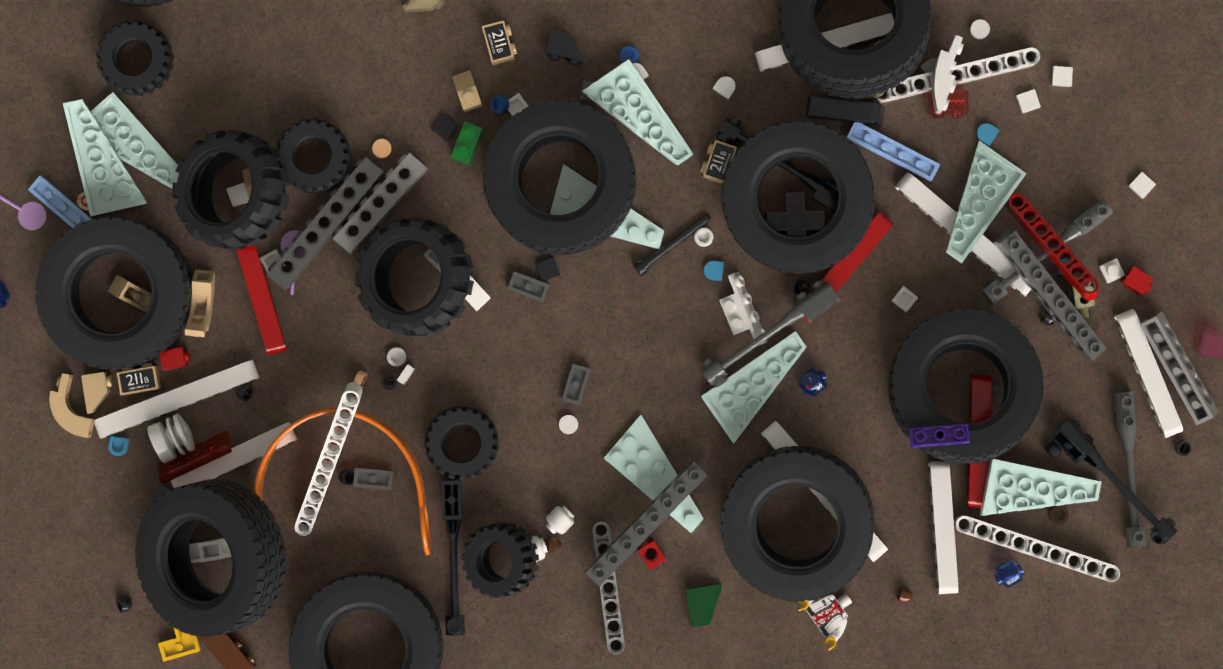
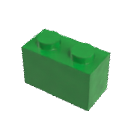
(467, 143)

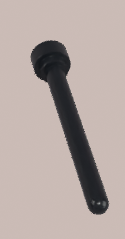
(643, 265)

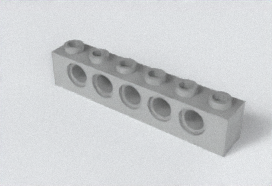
(351, 243)
(1179, 368)

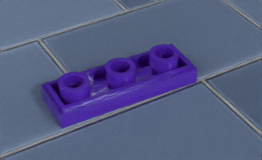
(926, 436)

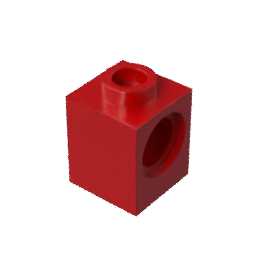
(1137, 281)
(174, 358)
(653, 562)

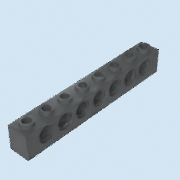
(286, 279)
(1049, 294)
(645, 523)

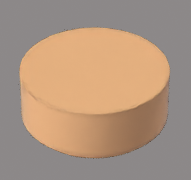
(382, 148)

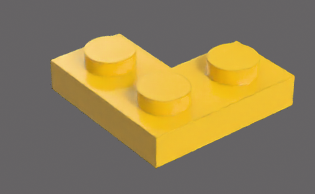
(180, 646)

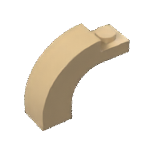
(202, 303)
(64, 413)

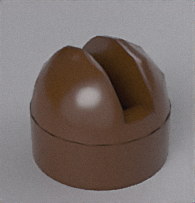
(552, 543)
(906, 595)

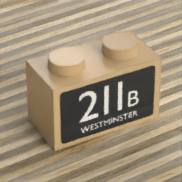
(498, 42)
(718, 162)
(138, 380)

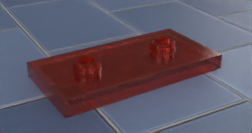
(204, 453)

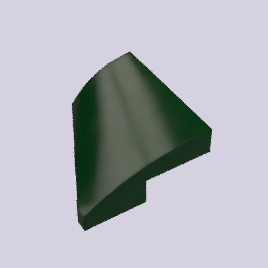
(702, 604)

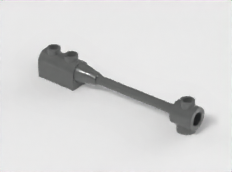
(1077, 228)
(807, 306)
(1126, 425)

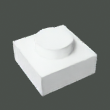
(1111, 271)

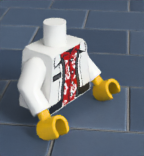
(828, 616)

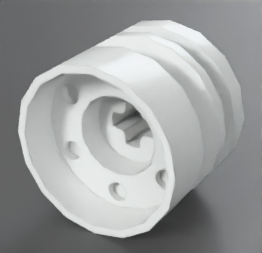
(175, 436)

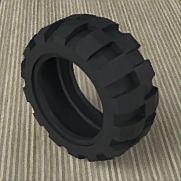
(196, 182)
(375, 268)

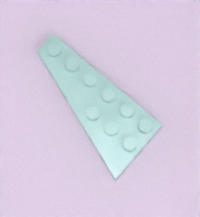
(633, 104)
(133, 141)
(102, 173)
(575, 191)
(985, 193)
(749, 388)
(647, 467)
(1023, 487)

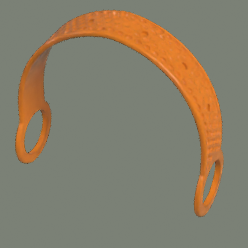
(423, 514)

